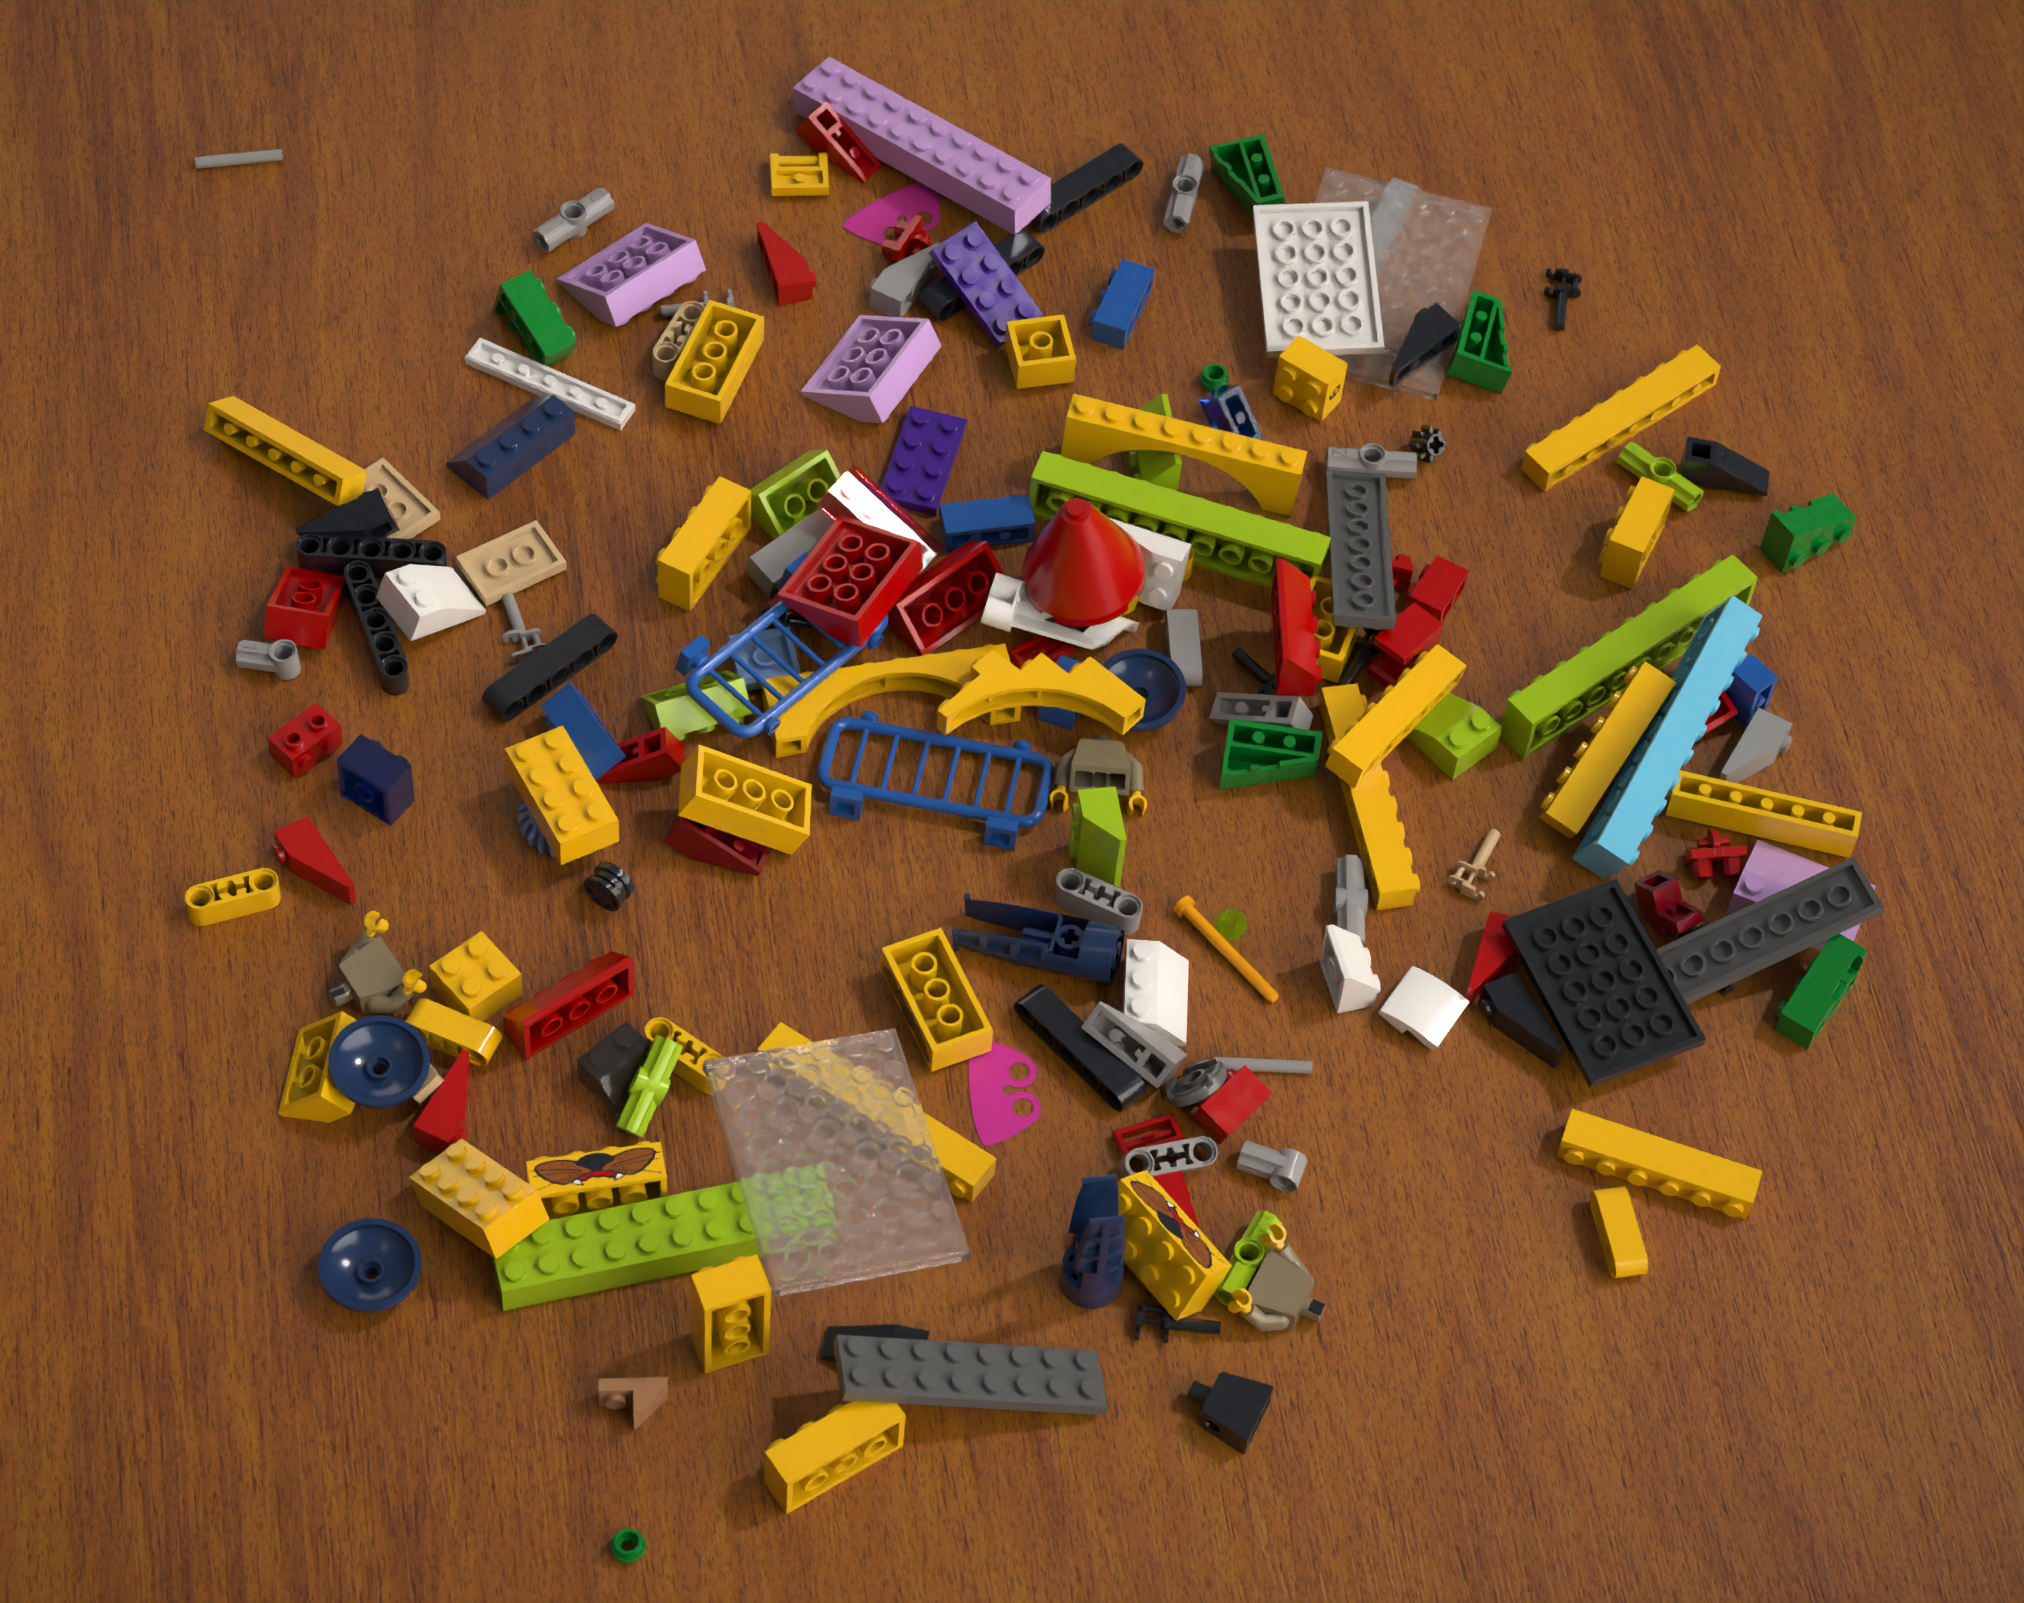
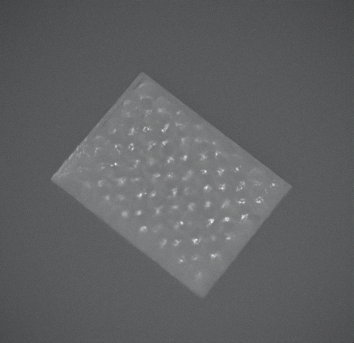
(1422, 256)
(835, 1162)

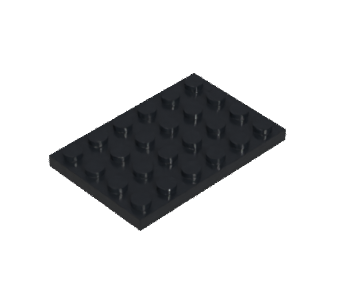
(1603, 983)

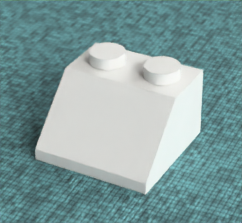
(1348, 970)

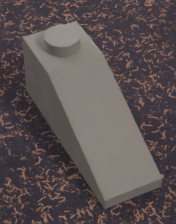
(902, 283)
(1266, 709)
(1758, 746)
(1135, 1044)

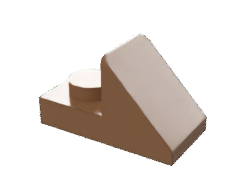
(642, 1393)

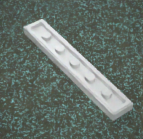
(547, 381)

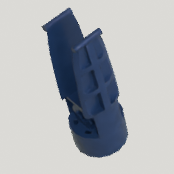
(1048, 941)
(1094, 1261)

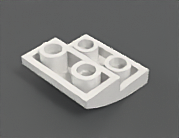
(1423, 1007)

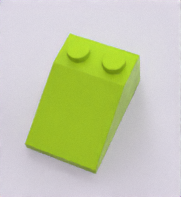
(1456, 735)

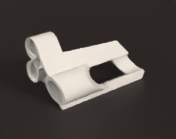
(1010, 608)

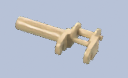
(1475, 869)

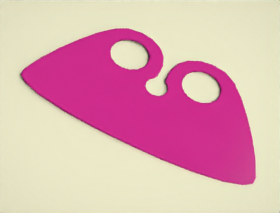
(882, 214)
(990, 1106)

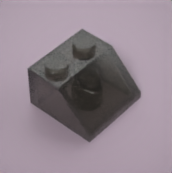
(612, 1065)

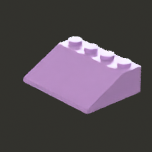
(633, 273)
(873, 366)
(1772, 871)

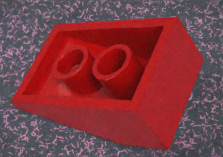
(304, 607)

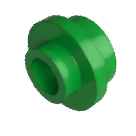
(1213, 376)
(628, 1536)

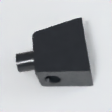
(1232, 1408)

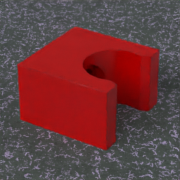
(1413, 634)

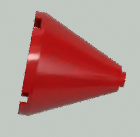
(1083, 567)

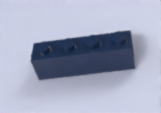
(514, 445)

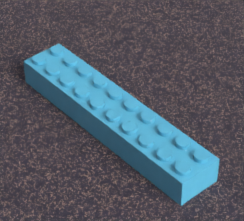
(1668, 739)

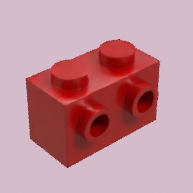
(1438, 587)
(305, 740)
(1231, 1104)

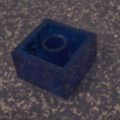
(376, 779)

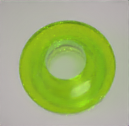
(1228, 930)

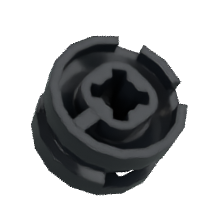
(608, 886)

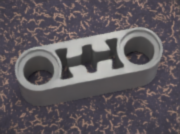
(1184, 643)
(1097, 900)
(1171, 1149)

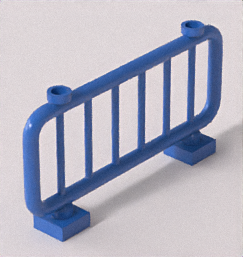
(695, 657)
(1000, 828)

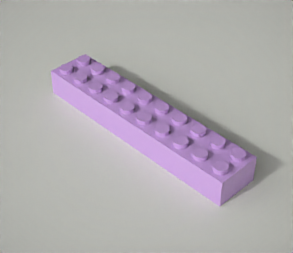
(927, 146)

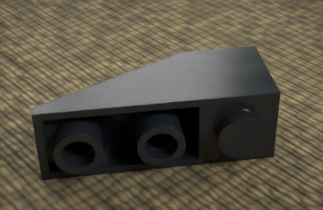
(1722, 468)
(363, 516)

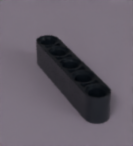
(1088, 185)
(1017, 250)
(334, 552)
(376, 628)
(549, 667)
(1079, 1050)

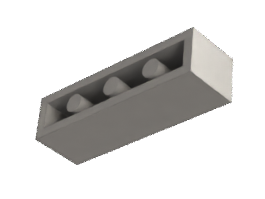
(769, 563)

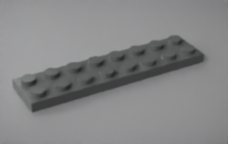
(1359, 550)
(1770, 930)
(969, 1375)

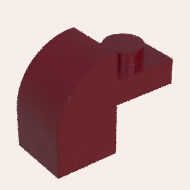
(1663, 904)

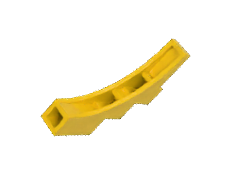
(1041, 682)

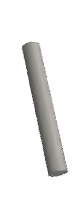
(238, 158)
(1267, 1065)

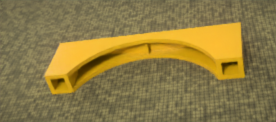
(1105, 428)
(929, 673)

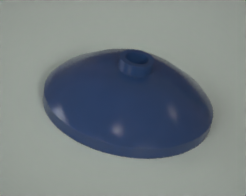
(1153, 678)
(374, 1045)
(367, 1249)

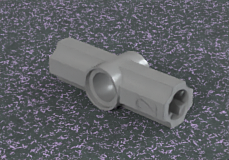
(1184, 193)
(573, 219)
(1372, 459)
(1350, 897)

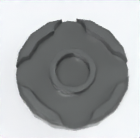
(1197, 1083)

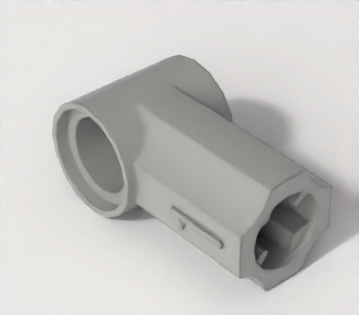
(277, 657)
(1280, 1167)

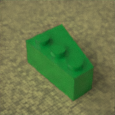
(1247, 171)
(535, 318)
(1481, 350)
(1806, 531)
(1267, 754)
(1820, 991)

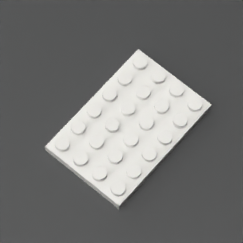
(1318, 277)

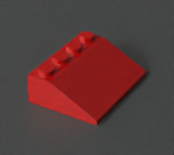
(853, 579)

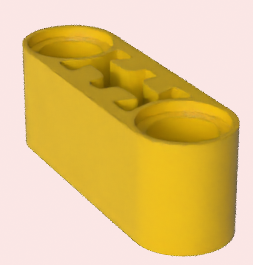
(232, 897)
(454, 1031)
(692, 1057)
(1618, 1232)

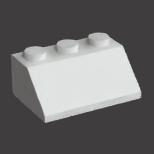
(1156, 988)

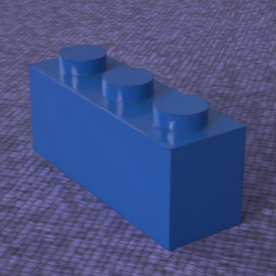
(1121, 303)
(990, 520)
(585, 729)

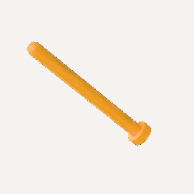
(1185, 908)

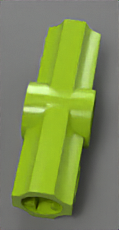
(1662, 471)
(649, 1086)
(1243, 1271)

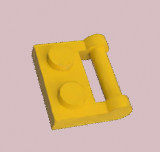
(799, 175)

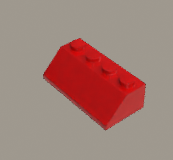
(945, 598)
(1294, 631)
(570, 1003)

